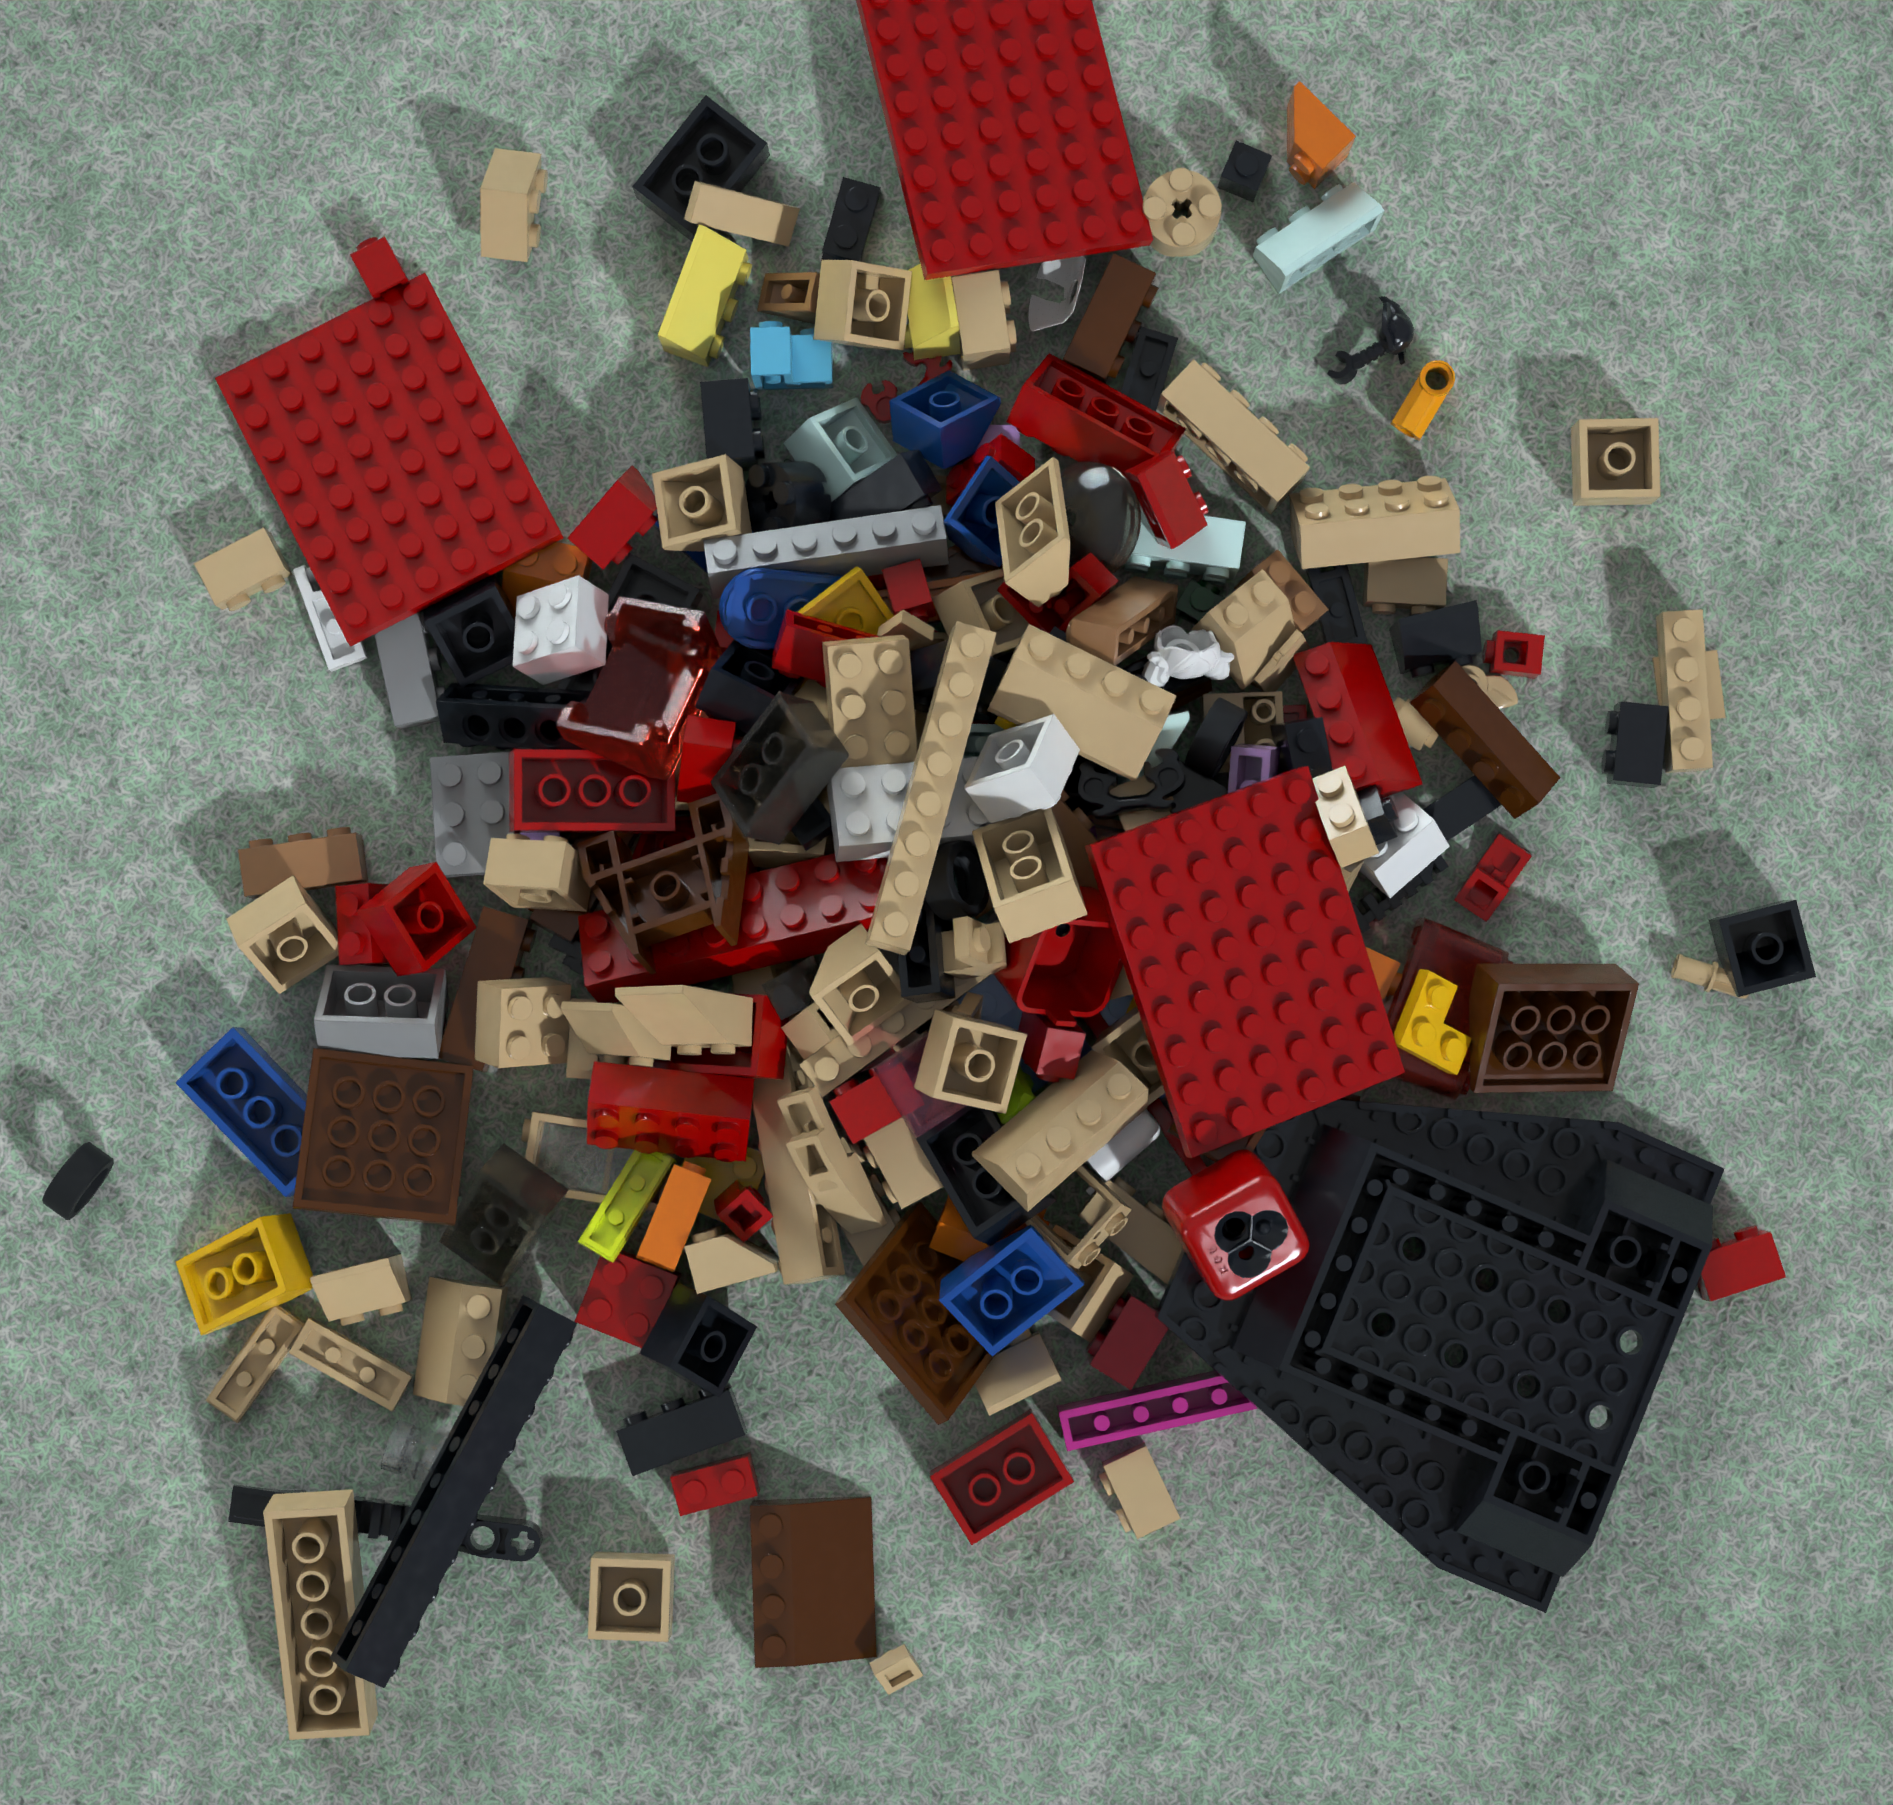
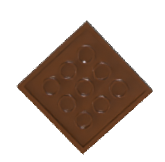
(383, 1137)
(904, 1322)

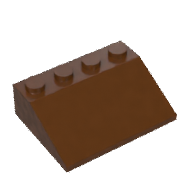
(1548, 1026)
(812, 1581)

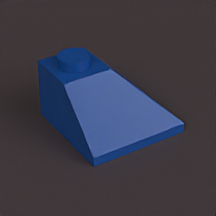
(973, 516)

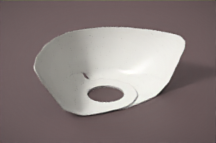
(1064, 273)

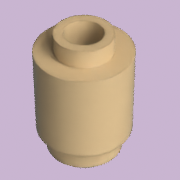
(1415, 727)

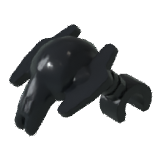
(1394, 338)

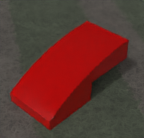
(1492, 877)

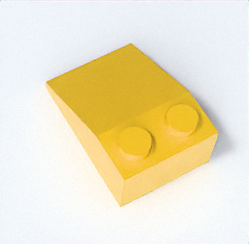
(245, 1272)

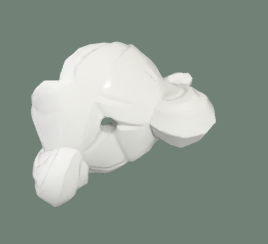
(1186, 656)

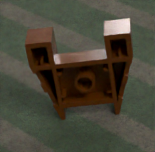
(674, 887)

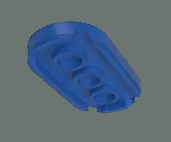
(758, 599)

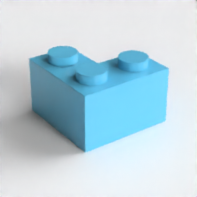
(789, 360)

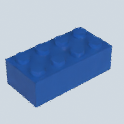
(251, 1104)

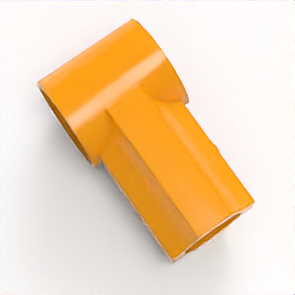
(1422, 401)

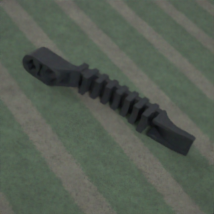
(1453, 815)
(385, 1518)

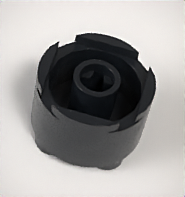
(786, 495)

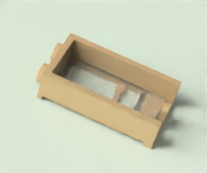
(561, 1150)

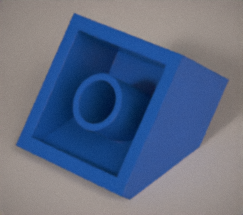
(943, 418)

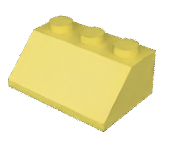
(704, 297)

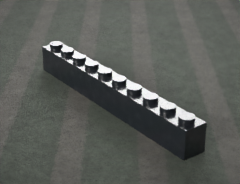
(453, 1492)

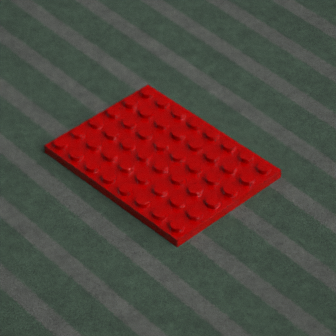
(1004, 131)
(388, 459)
(1245, 960)

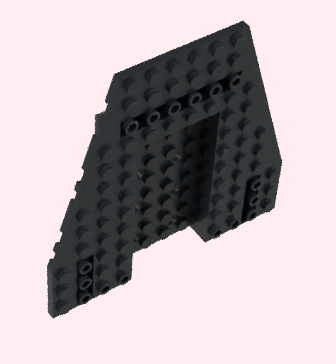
(1437, 1450)

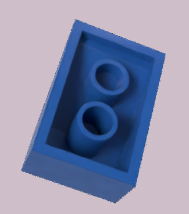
(1008, 1288)

